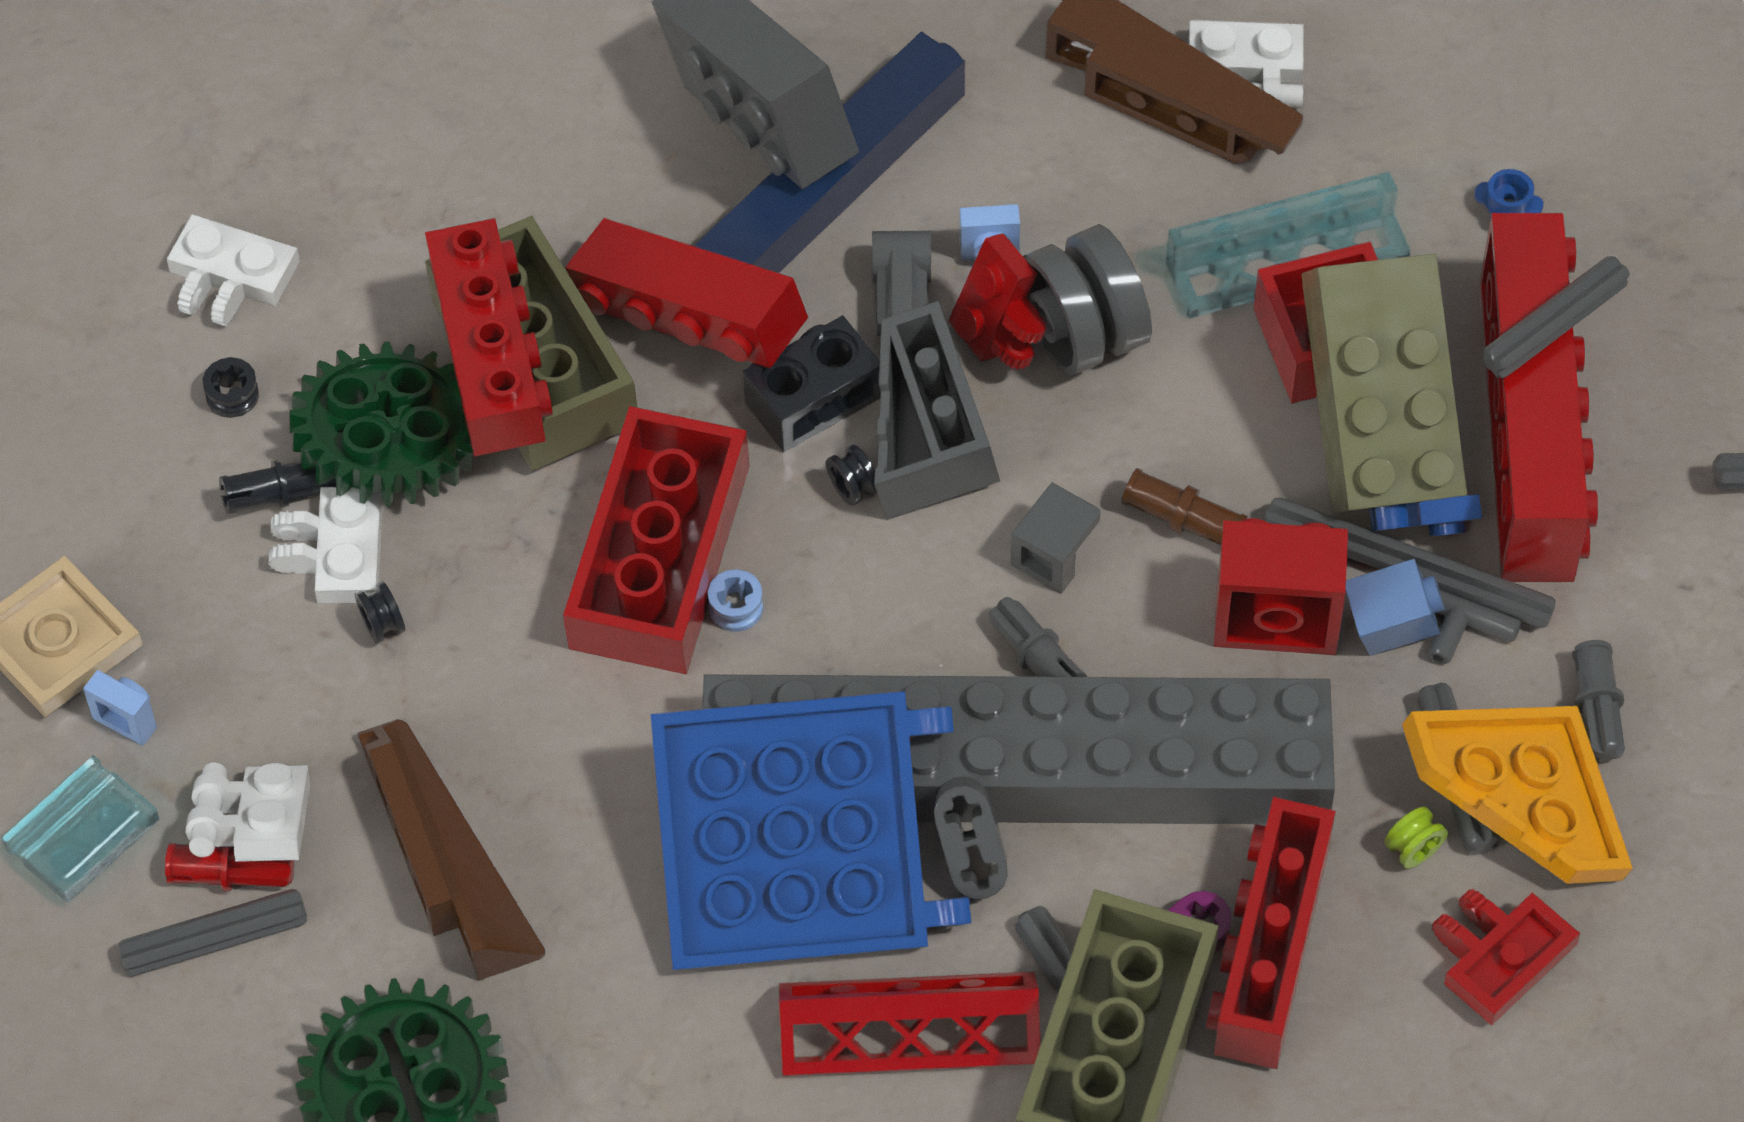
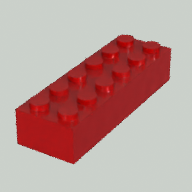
(1537, 408)

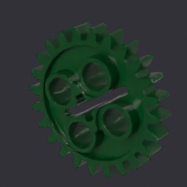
(382, 424)
(459, 1059)

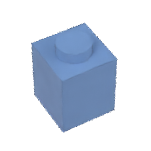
(1394, 606)

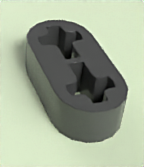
(956, 841)

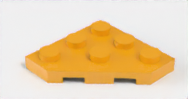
(1526, 780)

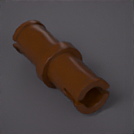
(1177, 506)

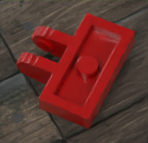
(994, 308)
(1509, 958)

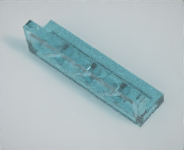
(1272, 231)

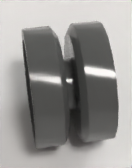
(1088, 300)

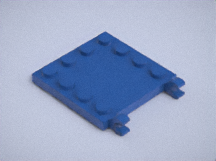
(794, 830)

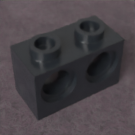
(819, 392)

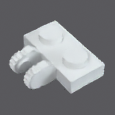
(231, 261)
(346, 544)

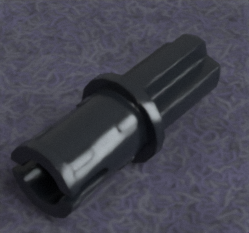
(269, 486)

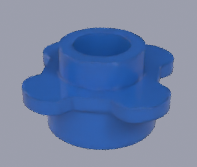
(1509, 185)

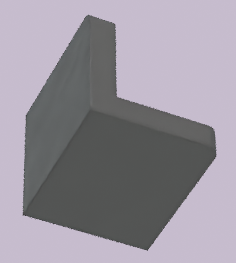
(1051, 534)

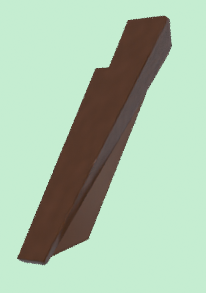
(1167, 81)
(445, 856)

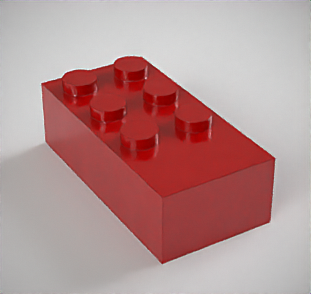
(657, 540)

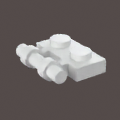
(1257, 53)
(269, 810)

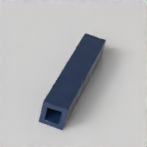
(885, 119)

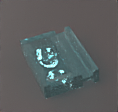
(80, 829)

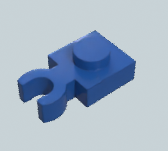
(1441, 515)

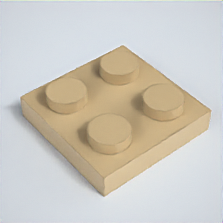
(59, 635)

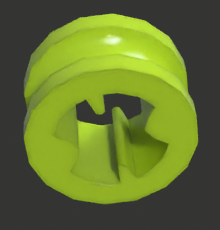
(1416, 837)

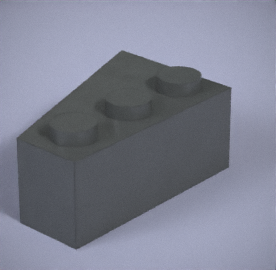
(928, 419)

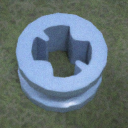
(735, 582)

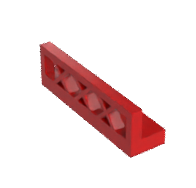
(905, 1000)

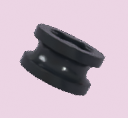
(225, 373)
(851, 474)
(379, 612)

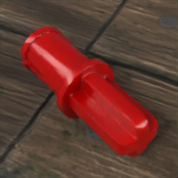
(223, 870)

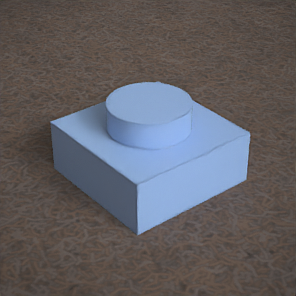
(984, 222)
(121, 706)

